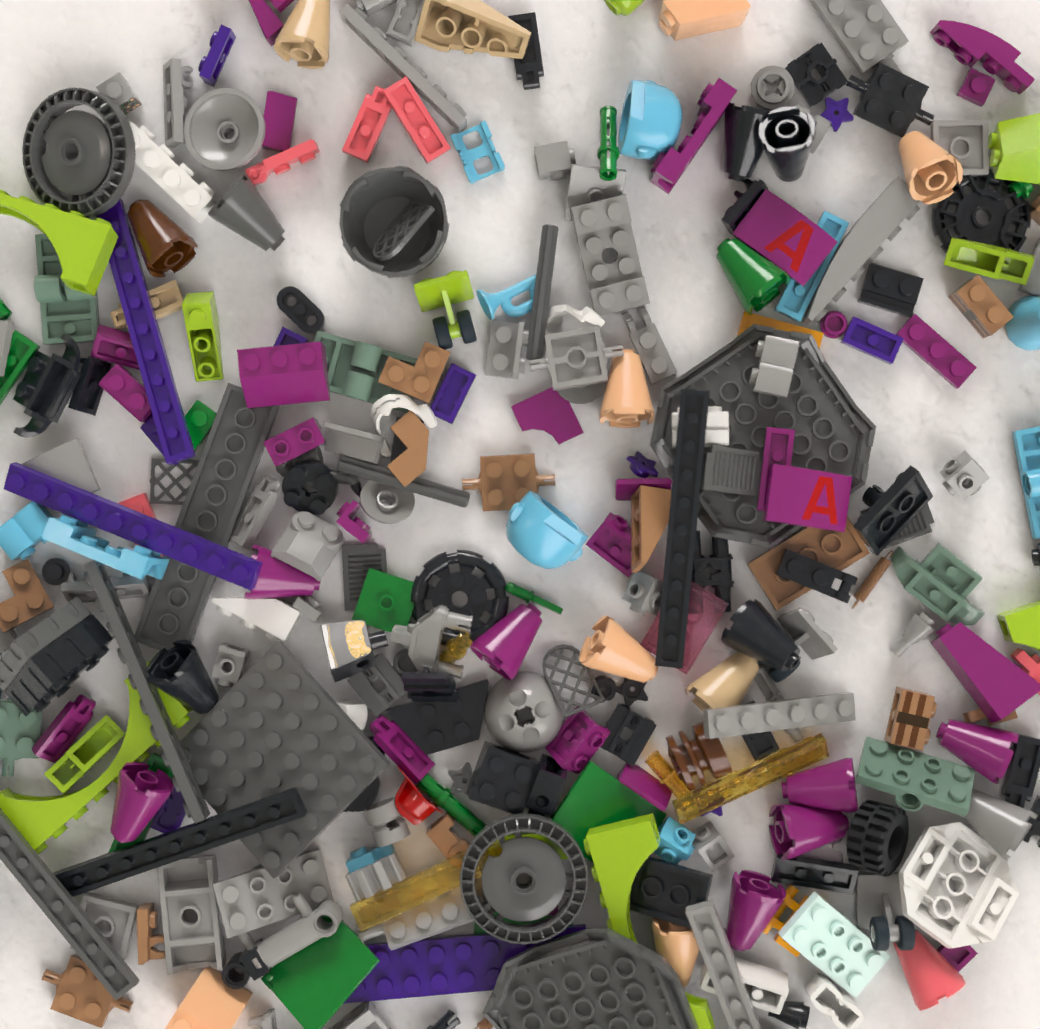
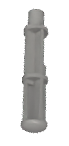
(772, 693)

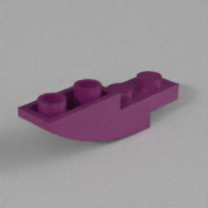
(976, 44)

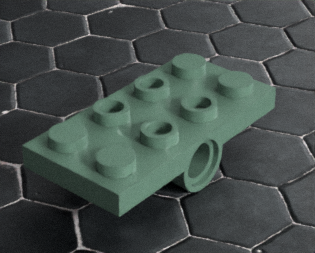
(61, 308)
(356, 368)
(915, 777)

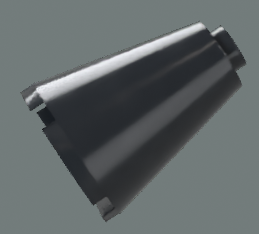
(742, 140)
(787, 141)
(761, 637)
(183, 677)

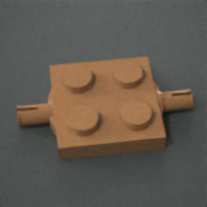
(506, 480)
(82, 994)

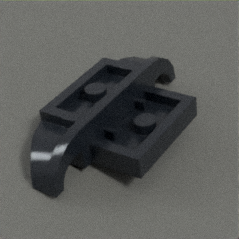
(48, 387)

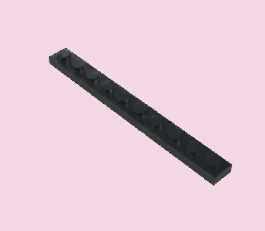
(682, 527)
(183, 842)

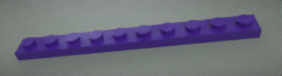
(147, 340)
(133, 526)

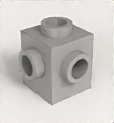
(963, 476)
(644, 593)

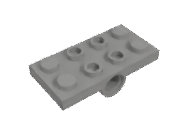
(259, 900)

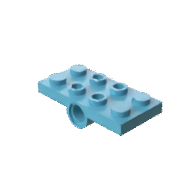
(1028, 458)

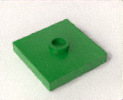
(384, 601)

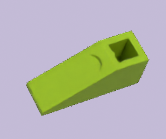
(203, 335)

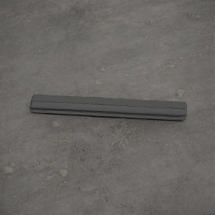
(542, 292)
(418, 486)

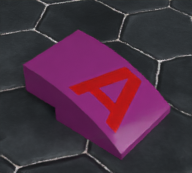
(785, 237)
(807, 498)

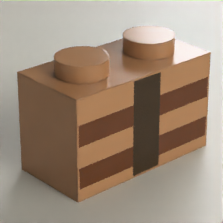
(980, 306)
(910, 718)

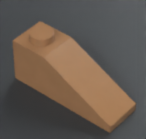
(648, 521)

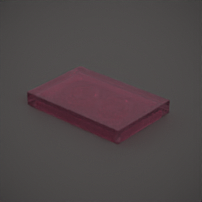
(703, 616)

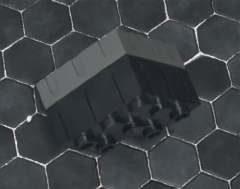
(52, 656)

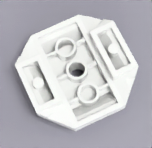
(981, 889)

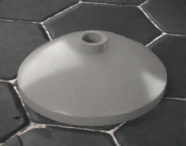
(214, 118)

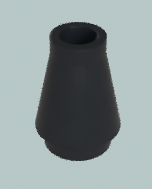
(793, 1014)

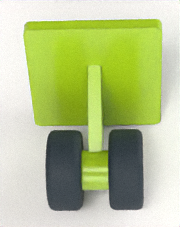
(445, 292)

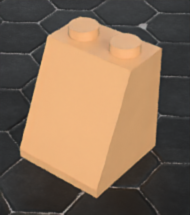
(698, 17)
(210, 1004)

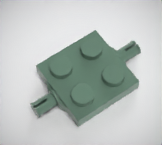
(17, 734)

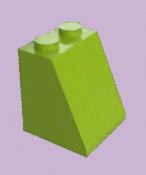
(1016, 149)

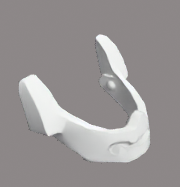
(556, 312)
(384, 406)

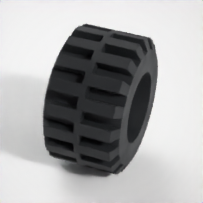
(877, 838)

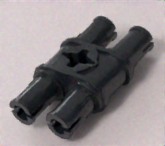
(719, 560)

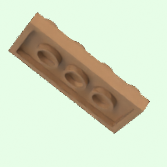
(825, 546)

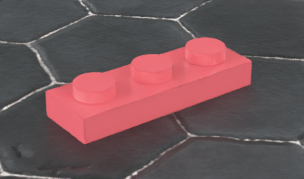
(416, 120)

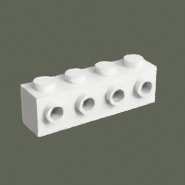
(172, 178)

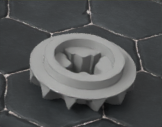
(771, 75)

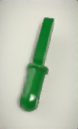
(528, 596)

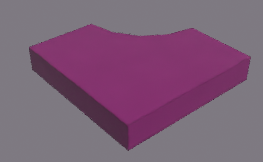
(548, 413)

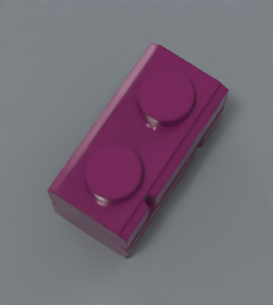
(127, 391)

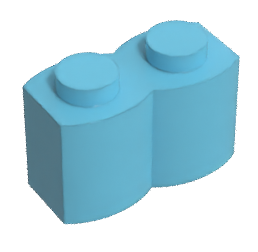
(24, 531)

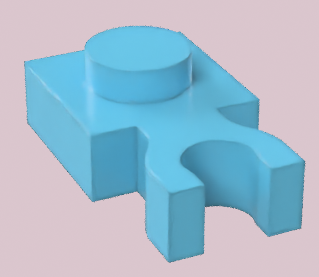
(363, 857)

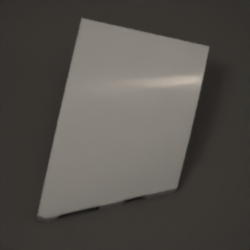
(67, 464)

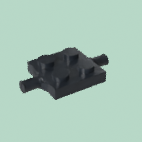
(890, 100)

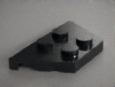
(444, 724)

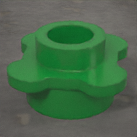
(1021, 189)

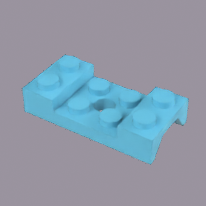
(81, 539)

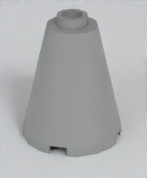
(998, 822)

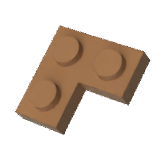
(417, 380)
(29, 597)

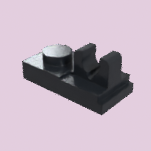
(745, 201)
(87, 391)

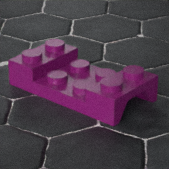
(671, 166)

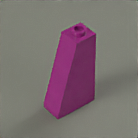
(984, 672)

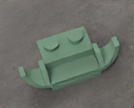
(940, 583)

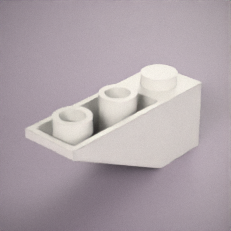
(269, 614)

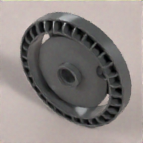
(79, 152)
(527, 900)

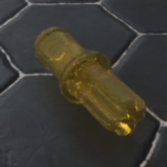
(456, 648)
(666, 774)

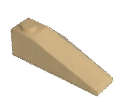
(470, 28)

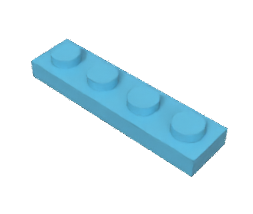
(797, 298)

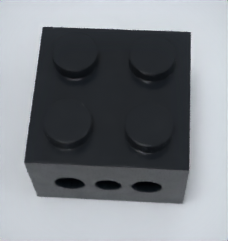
(502, 778)

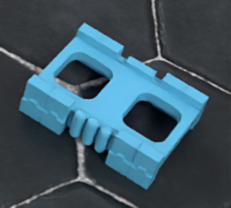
(486, 149)

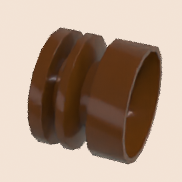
(697, 756)

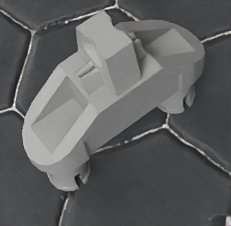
(425, 638)

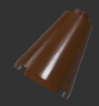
(160, 239)

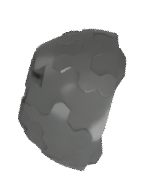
(373, 205)

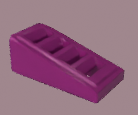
(267, 20)

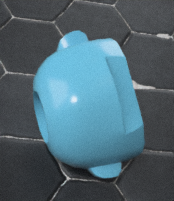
(648, 120)
(543, 533)

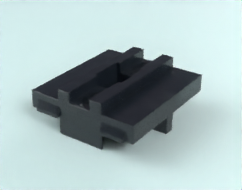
(810, 88)
(429, 686)
(641, 733)

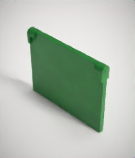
(599, 801)
(321, 976)

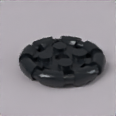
(982, 200)
(464, 582)

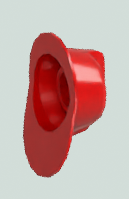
(412, 803)

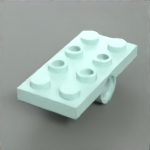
(833, 944)

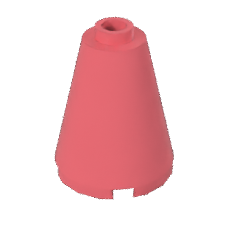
(928, 973)

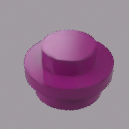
(833, 324)

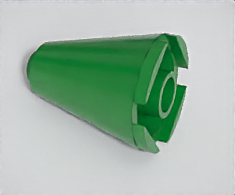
(750, 274)

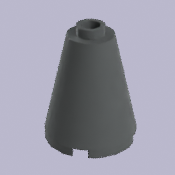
(248, 215)

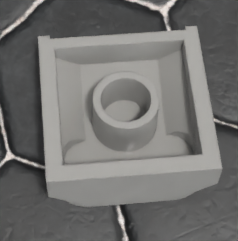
(309, 544)

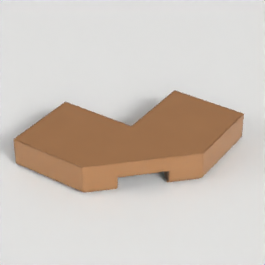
(414, 459)

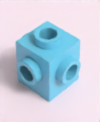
(675, 841)

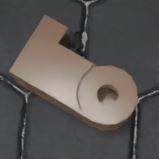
(445, 836)

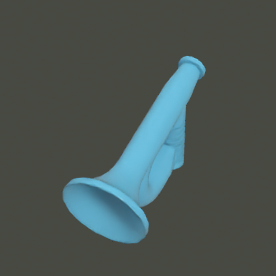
(491, 301)

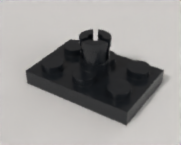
(891, 509)
(667, 889)

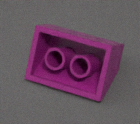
(284, 374)

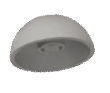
(529, 698)

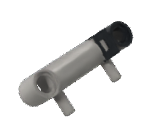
(264, 954)

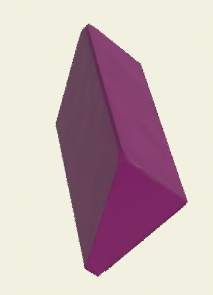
(279, 121)
(114, 347)
(626, 487)
(645, 785)

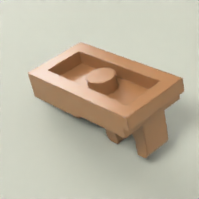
(146, 923)

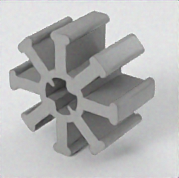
(376, 876)

